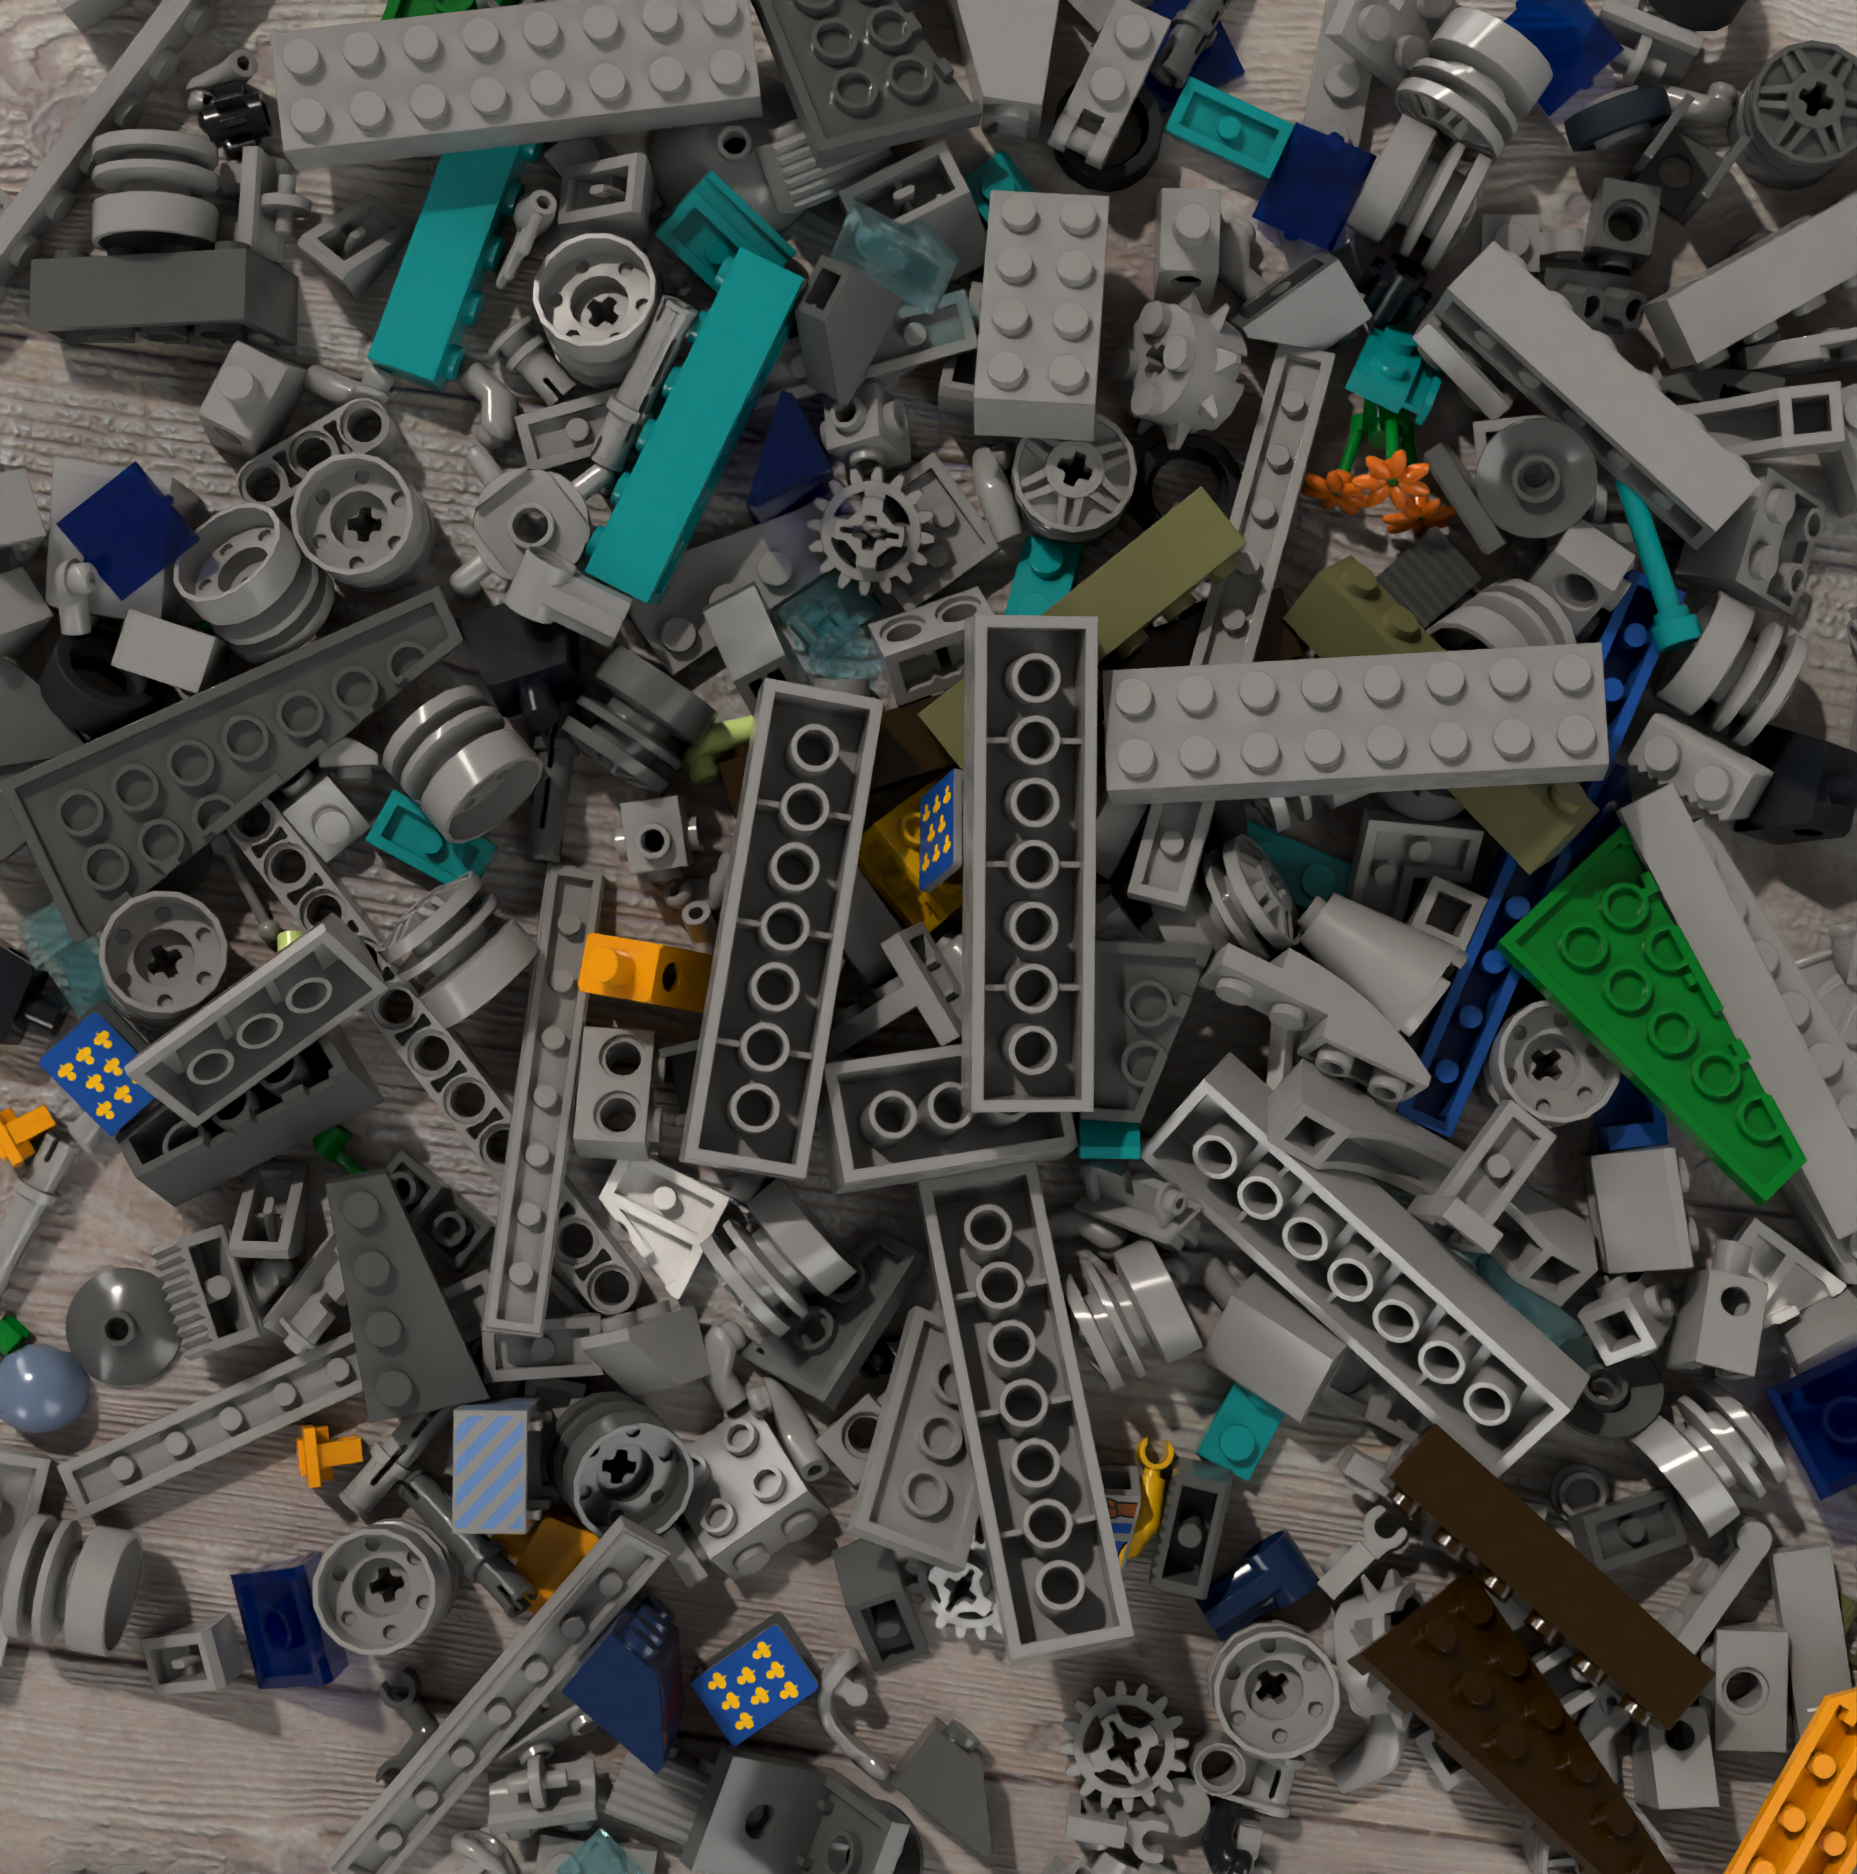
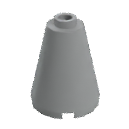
(1380, 958)

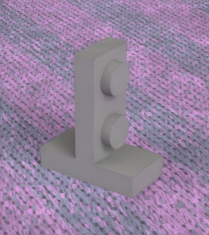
(922, 983)
(1484, 1180)

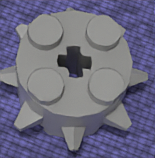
(1179, 368)
(1357, 1625)

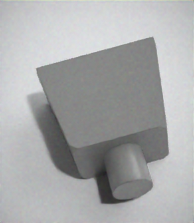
(1186, 243)
(251, 400)
(1714, 1338)
(1676, 1772)

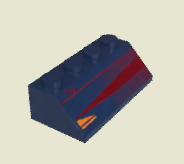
(634, 1680)

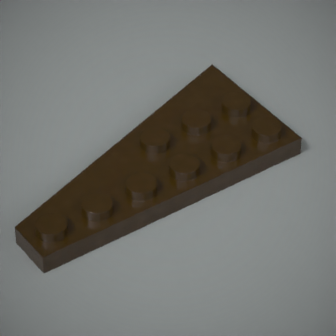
(1506, 1727)

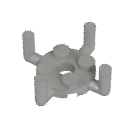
(512, 496)

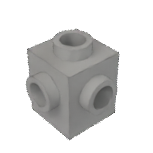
(868, 430)
(637, 837)
(1627, 1315)

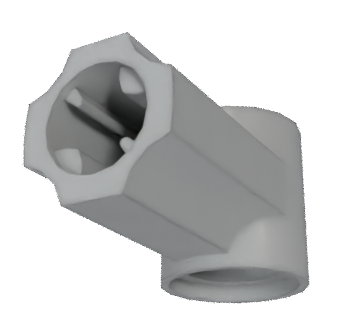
(552, 590)

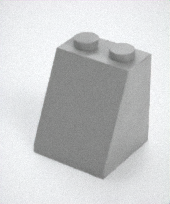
(1006, 61)
(73, 484)

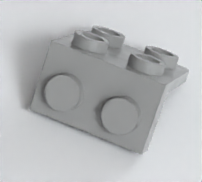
(748, 1495)

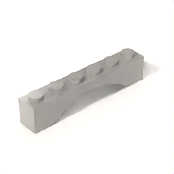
(1751, 425)
(1346, 1130)

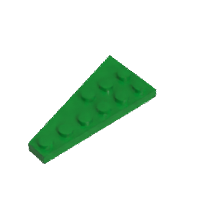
(1640, 996)

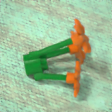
(1393, 477)

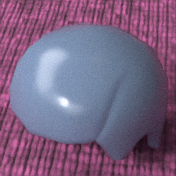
(42, 1389)

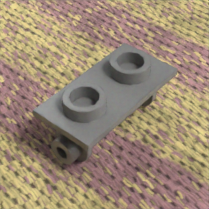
(1135, 1204)
(309, 1301)
(547, 1728)

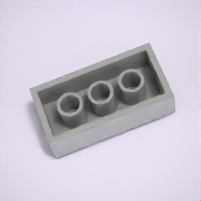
(1041, 315)
(905, 1123)

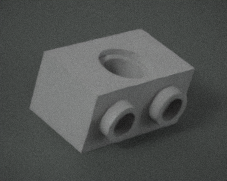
(1760, 1715)

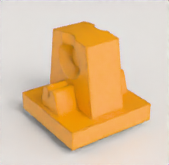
(19, 1132)
(319, 1453)

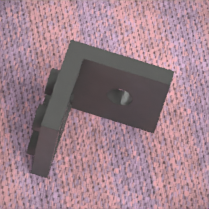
(805, 1824)

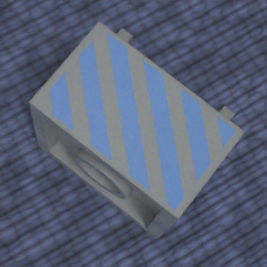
(498, 1465)

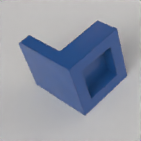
(1629, 1120)

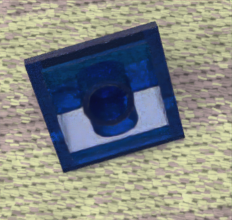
(790, 467)
(1821, 1421)
(282, 1626)

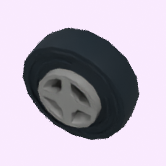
(1618, 118)

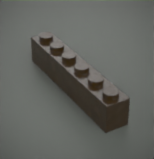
(1547, 1579)

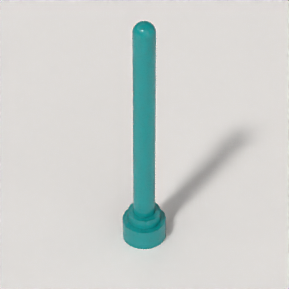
(1674, 622)

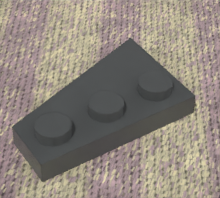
(1138, 1011)
(840, 1331)

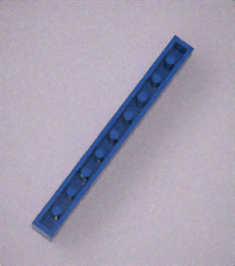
(1480, 992)

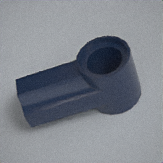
(1269, 1577)

